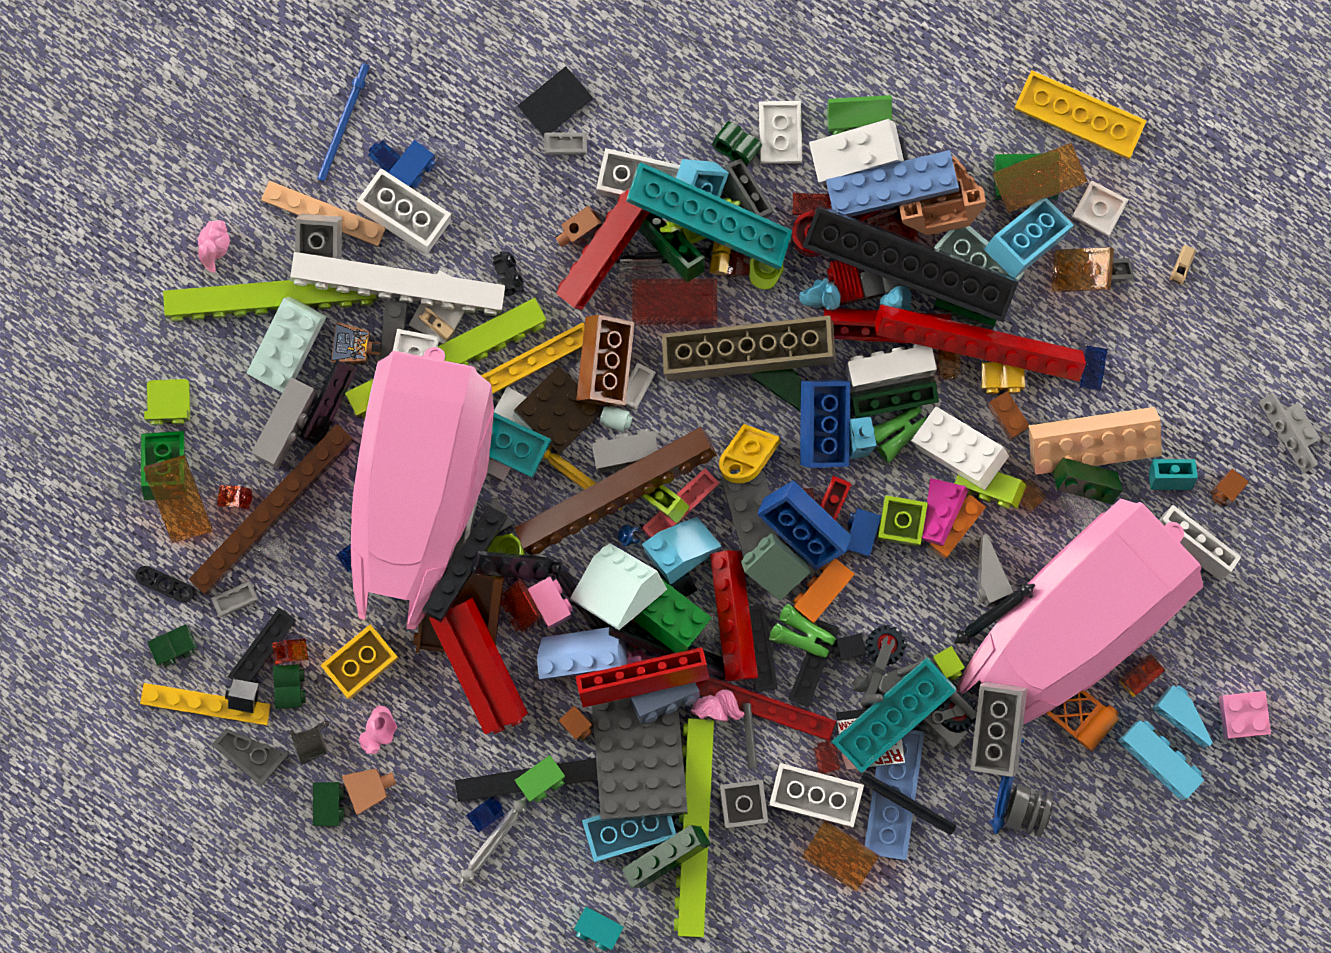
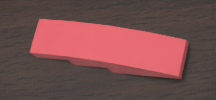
(692, 494)

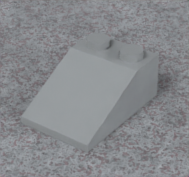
(991, 579)

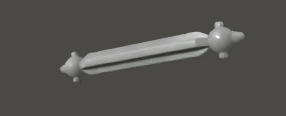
(493, 840)

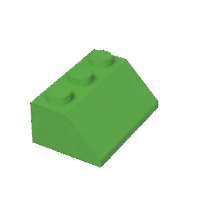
(856, 112)

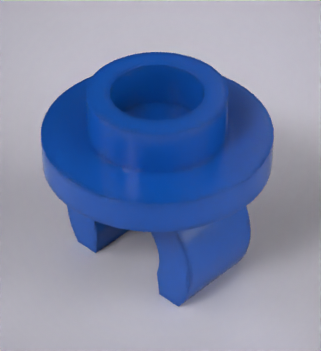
(625, 535)

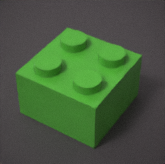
(540, 779)

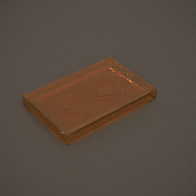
(1083, 269)
(840, 856)

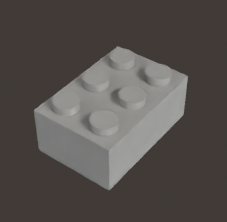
(623, 450)

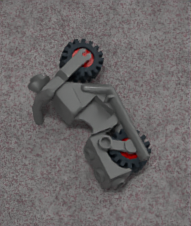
(886, 648)

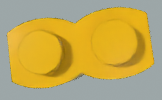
(1001, 377)

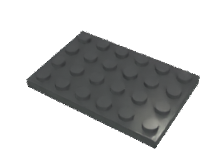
(638, 763)

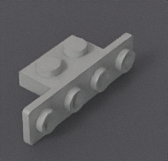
(1293, 429)

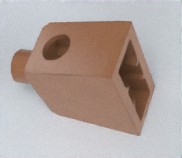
(367, 788)

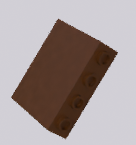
(487, 595)

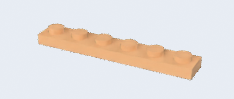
(302, 204)

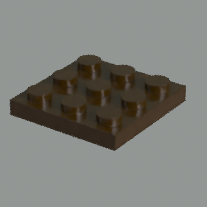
(556, 412)

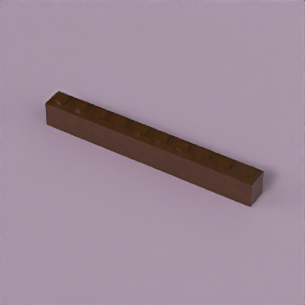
(616, 491)
(271, 509)

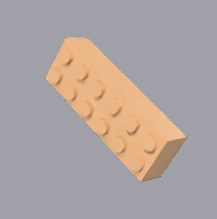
(1096, 439)

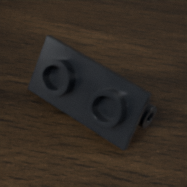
(506, 264)

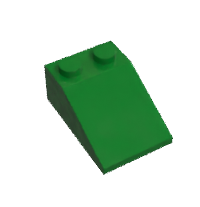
(158, 448)

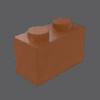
(1008, 415)
(1228, 488)
(576, 724)

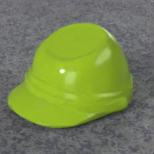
(763, 275)
(507, 544)

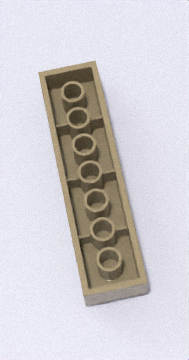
(748, 348)

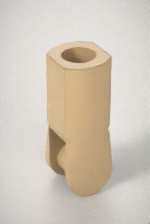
(1184, 262)
(439, 326)

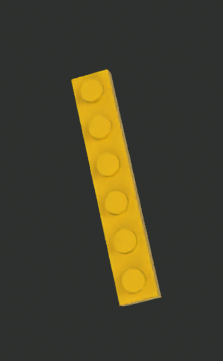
(535, 359)
(200, 703)

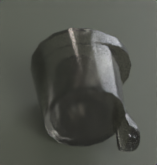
(310, 743)

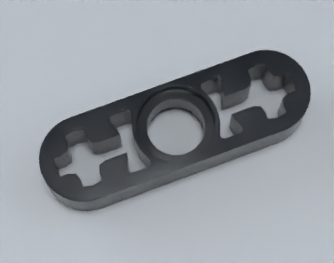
(152, 572)

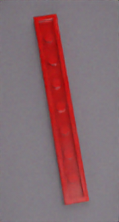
(773, 709)

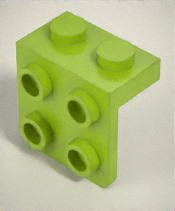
(168, 402)

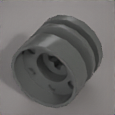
(1028, 810)

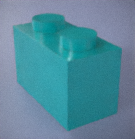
(1172, 474)
(598, 928)

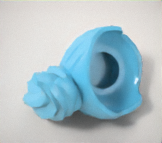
(821, 294)
(898, 297)

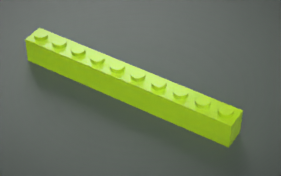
(252, 298)
(474, 344)
(698, 793)

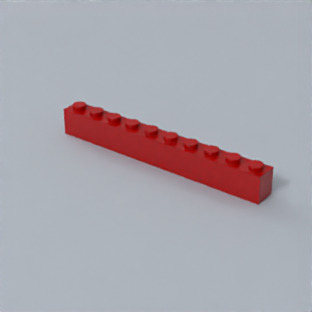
(979, 342)

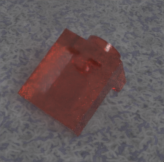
(234, 497)

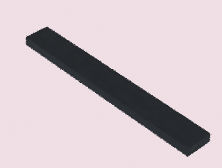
(505, 782)

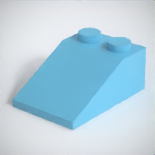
(703, 175)
(680, 548)
(1181, 712)

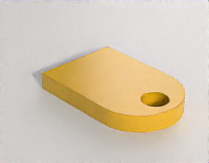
(748, 453)

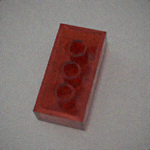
(674, 302)

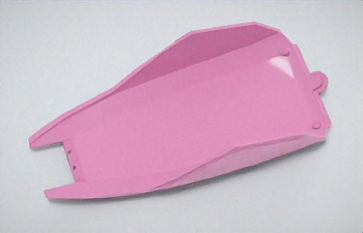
(417, 475)
(1089, 608)

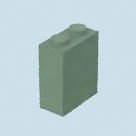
(775, 566)

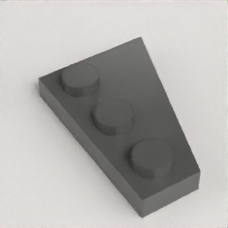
(250, 756)

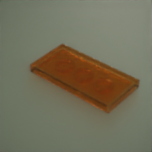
(1039, 177)
(178, 498)

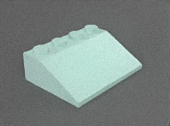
(617, 586)

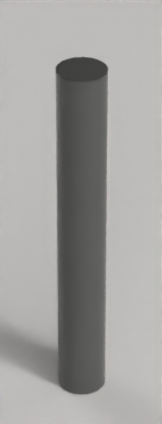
(749, 734)

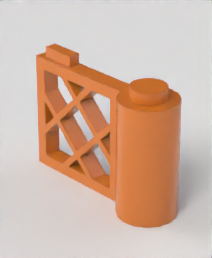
(1094, 727)

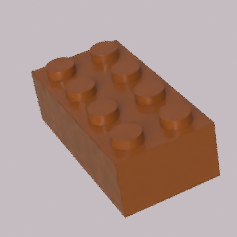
(605, 361)

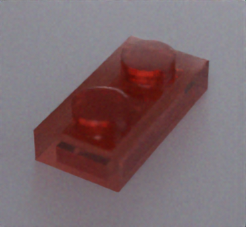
(809, 202)

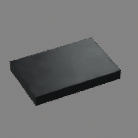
(555, 101)

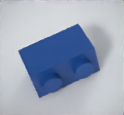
(413, 165)
(863, 532)

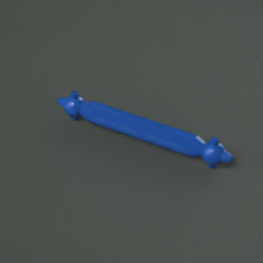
(1002, 802)

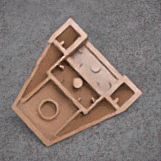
(948, 210)

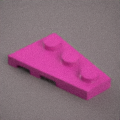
(942, 509)

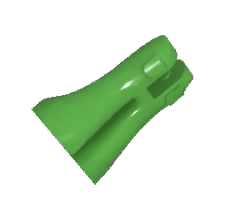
(894, 445)
(793, 618)

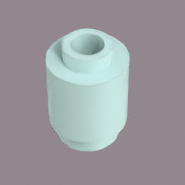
(616, 418)

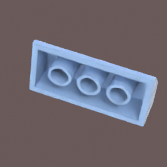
(579, 653)

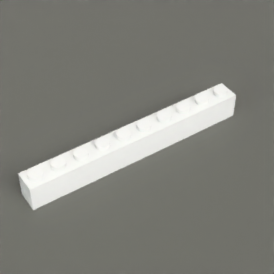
(397, 283)

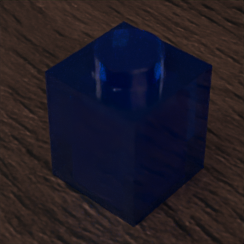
(383, 156)

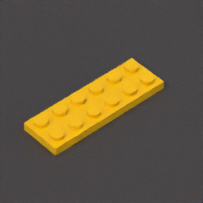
(1080, 115)

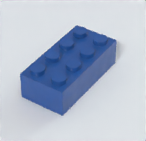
(825, 423)
(804, 525)

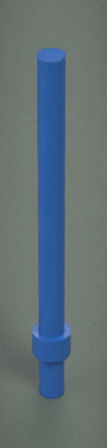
(357, 84)

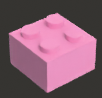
(550, 603)
(1244, 715)

